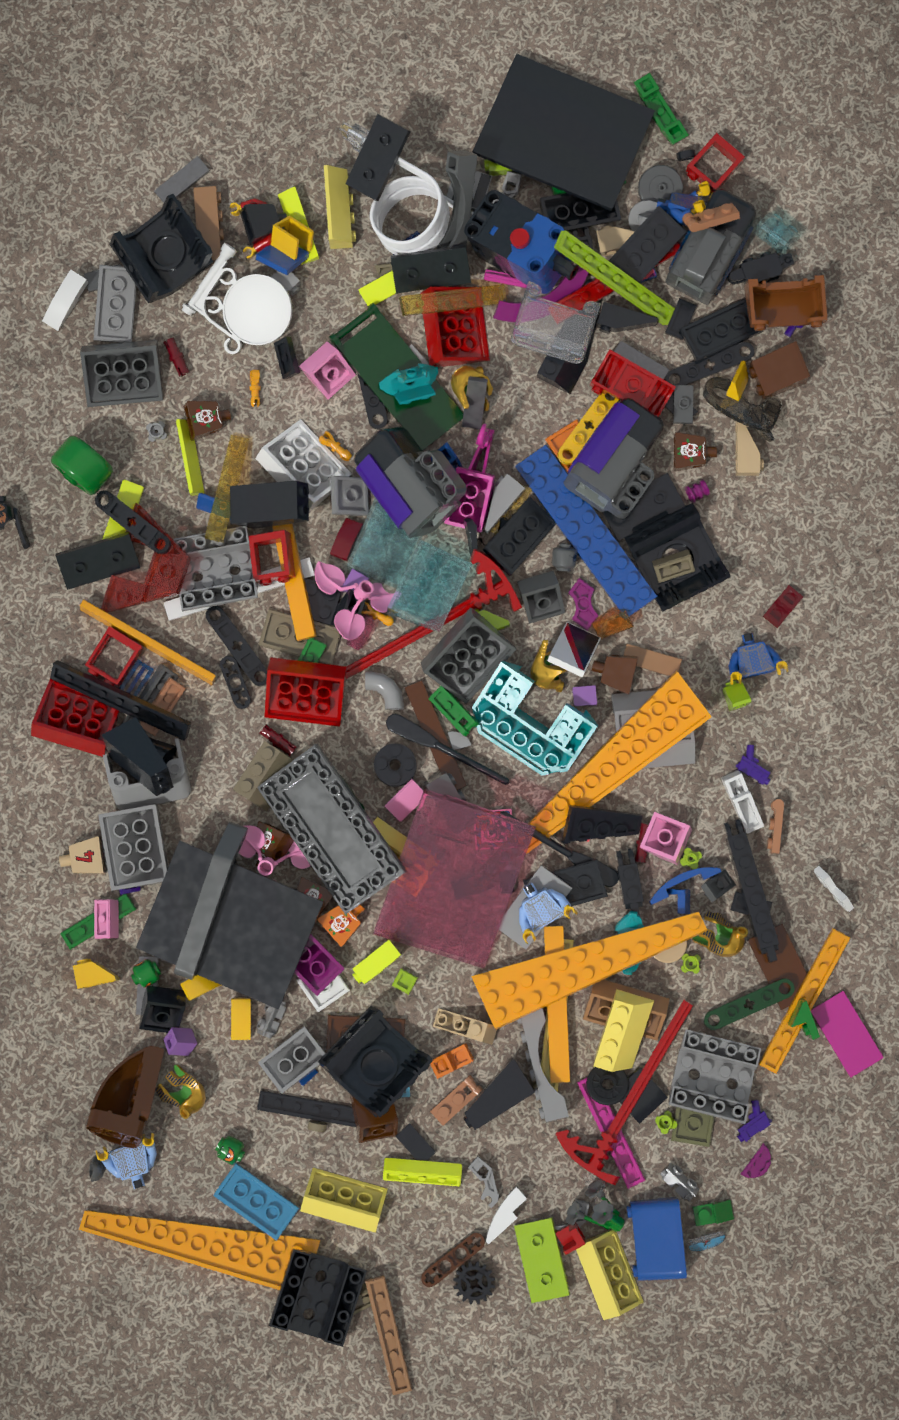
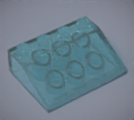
(382, 548)
(429, 587)

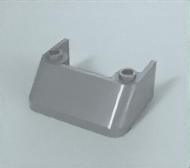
(137, 795)

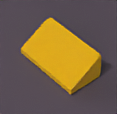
(739, 382)

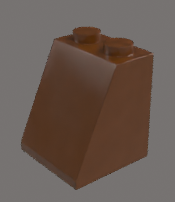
(779, 371)
(380, 1127)

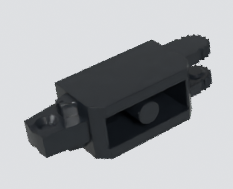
(765, 268)
(629, 882)

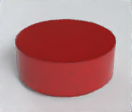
(520, 238)

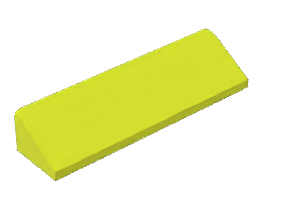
(292, 207)
(379, 289)
(190, 459)
(129, 494)
(422, 1172)

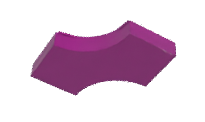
(584, 613)

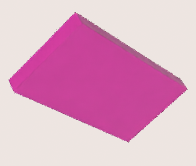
(846, 1034)

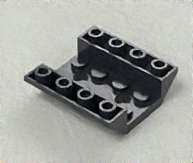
(330, 1299)

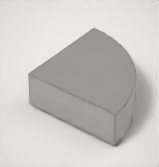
(458, 741)

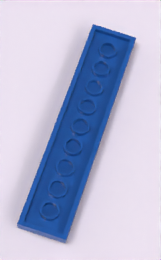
(586, 532)

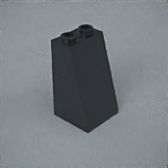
(269, 504)
(137, 755)
(501, 1094)

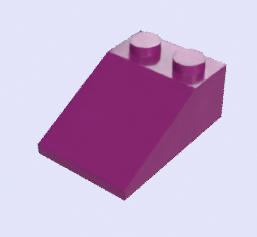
(317, 966)

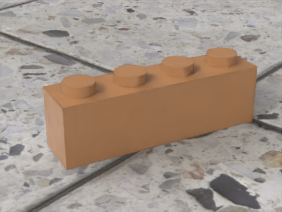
(209, 217)

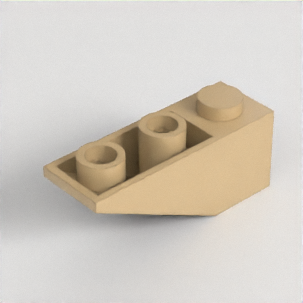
(465, 1026)

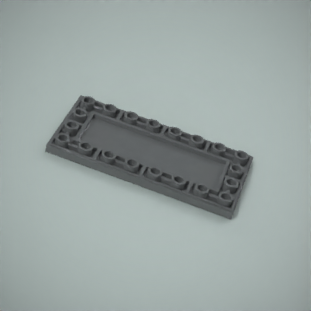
(331, 829)

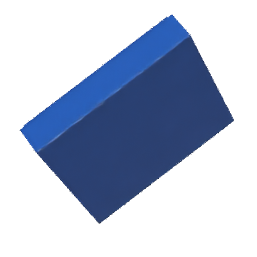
(279, 261)

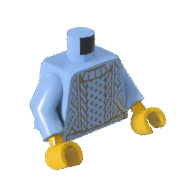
(541, 909)
(130, 1162)

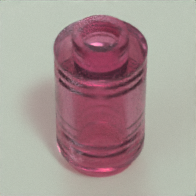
(359, 642)

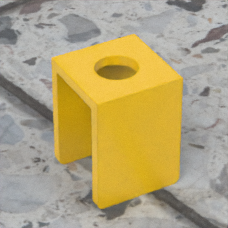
(291, 236)

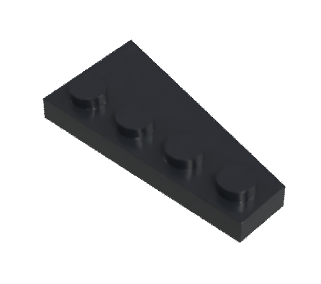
(594, 823)

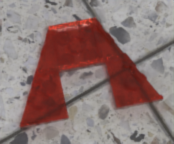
(162, 579)

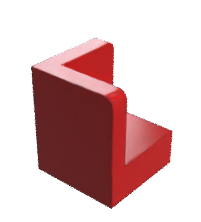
(571, 1238)

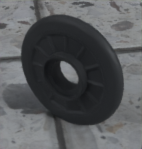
(607, 1096)

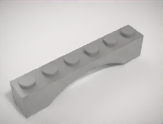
(552, 1102)

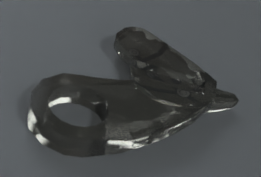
(760, 417)

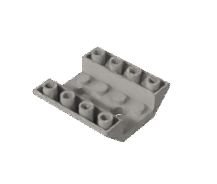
(215, 563)
(626, 705)
(716, 1063)

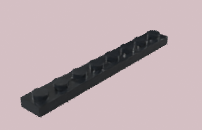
(120, 700)

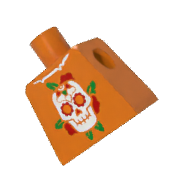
(340, 925)

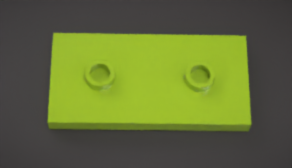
(542, 1260)

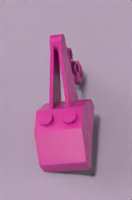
(479, 486)

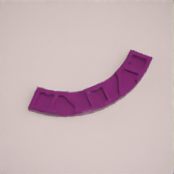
(509, 310)

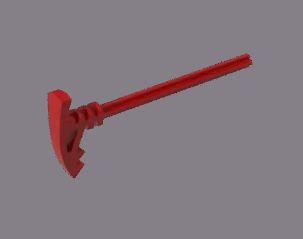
(485, 565)
(609, 1136)

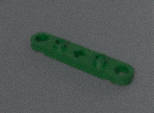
(735, 1009)

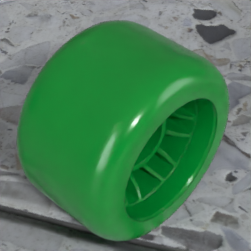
(81, 465)

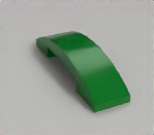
(663, 116)

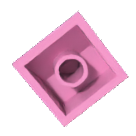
(327, 370)
(666, 838)

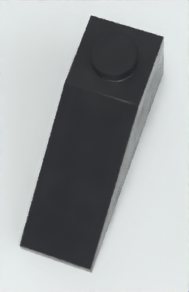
(618, 319)

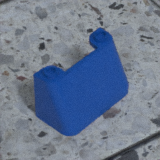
(657, 1239)

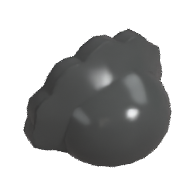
(98, 1169)

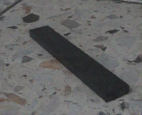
(306, 1108)

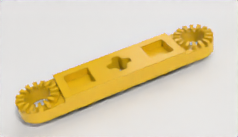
(580, 434)

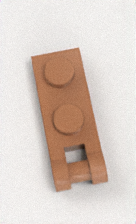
(711, 217)
(775, 825)
(455, 1101)

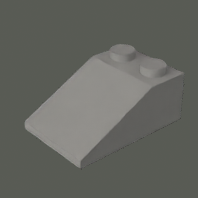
(292, 1060)

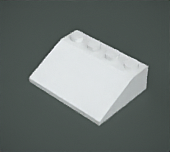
(301, 457)

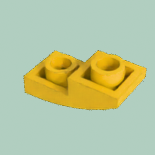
(198, 987)
(240, 1018)

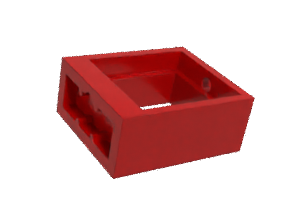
(727, 150)
(271, 538)
(99, 649)

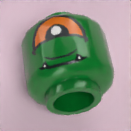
(146, 973)
(230, 1150)

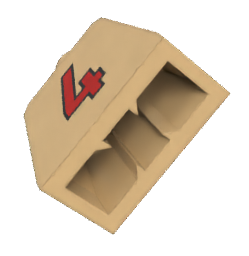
(85, 857)

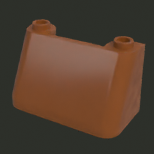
(786, 303)

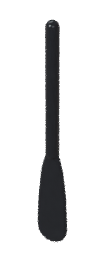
(414, 733)
(609, 875)

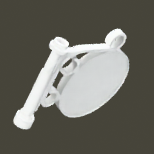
(254, 307)

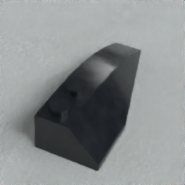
(564, 373)

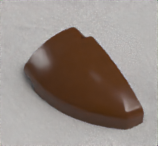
(126, 1098)

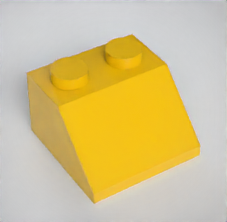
(92, 973)

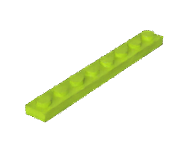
(613, 277)

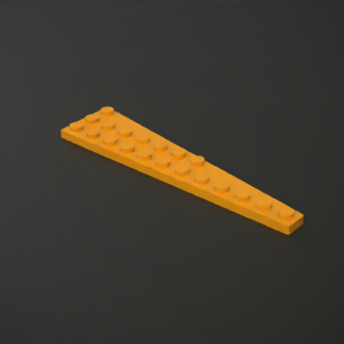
(650, 732)
(538, 982)
(225, 1250)

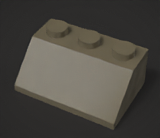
(263, 766)

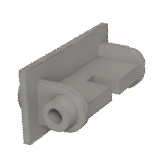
(266, 1025)
(687, 1187)

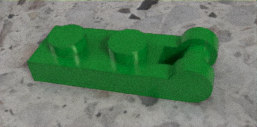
(453, 710)

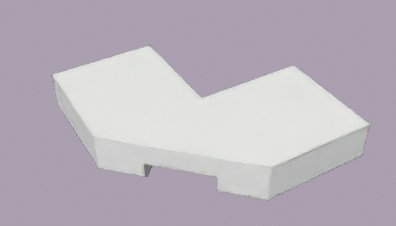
(828, 883)

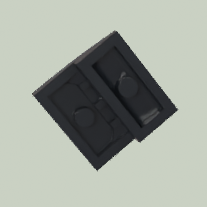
(648, 1101)

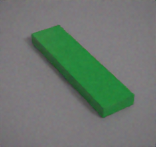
(85, 928)

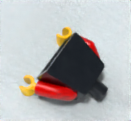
(258, 222)

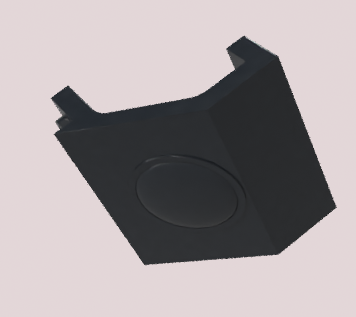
(163, 251)
(682, 532)
(374, 1062)

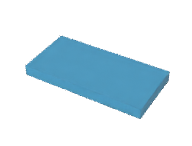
(256, 1202)

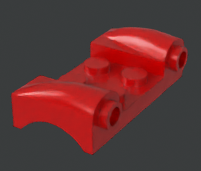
(628, 380)

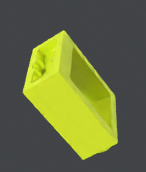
(375, 962)

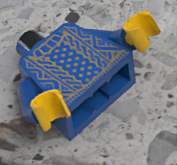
(682, 203)
(754, 660)

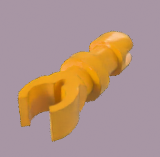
(254, 388)
(330, 442)
(387, 620)

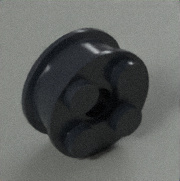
(393, 752)

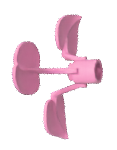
(349, 624)
(256, 839)

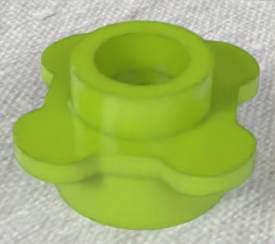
(689, 853)
(694, 967)
(660, 1121)

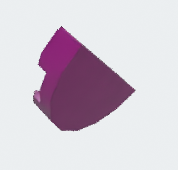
(758, 1164)

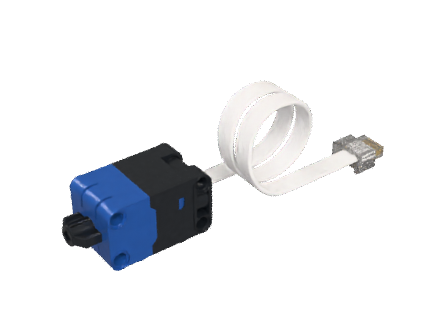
(490, 223)

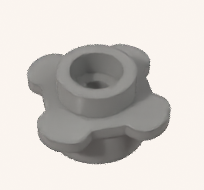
(156, 426)

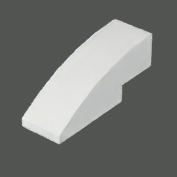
(65, 300)
(742, 801)
(504, 1215)

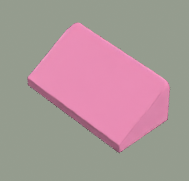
(405, 801)
(106, 919)

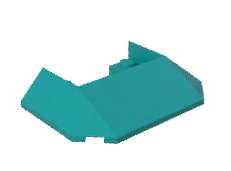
(547, 748)

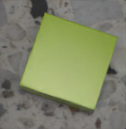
(404, 981)

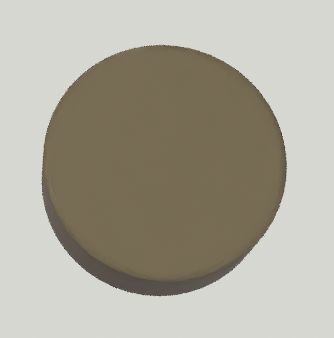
(317, 1126)

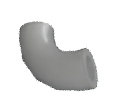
(387, 688)

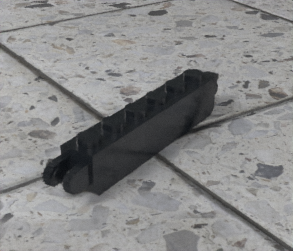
(752, 891)

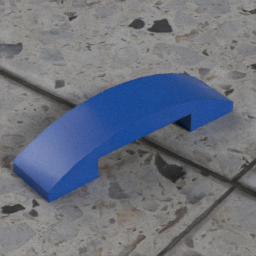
(705, 873)

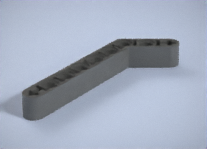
(209, 900)

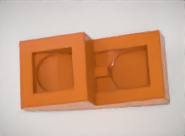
(452, 1061)

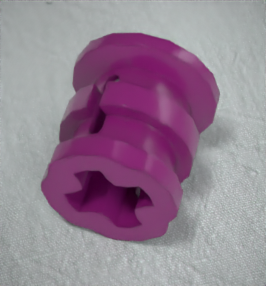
(697, 491)

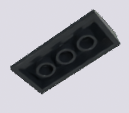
(575, 212)

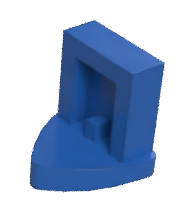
(683, 899)

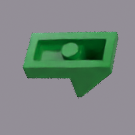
(803, 1015)
(713, 1213)

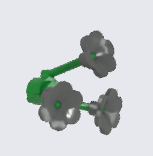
(604, 1213)

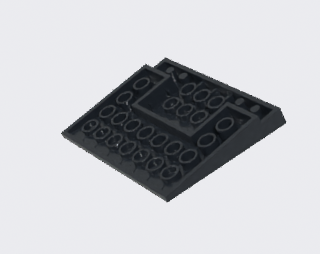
(563, 132)
(254, 933)

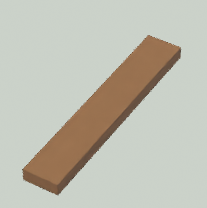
(388, 1335)

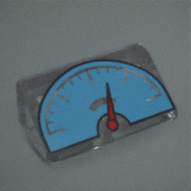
(706, 1241)

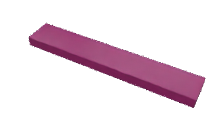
(622, 1153)

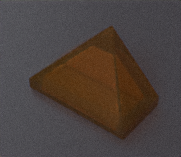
(612, 622)

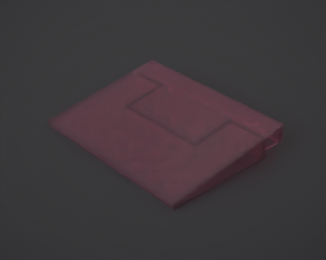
(456, 879)

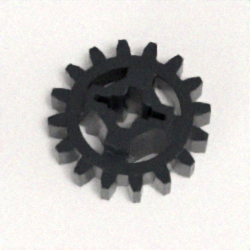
(469, 1290)

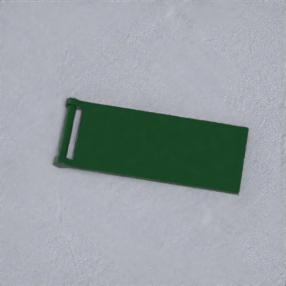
(379, 352)

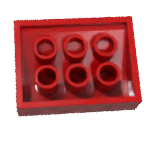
(455, 335)
(305, 691)
(73, 719)

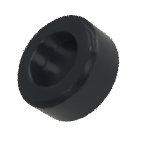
(686, 155)

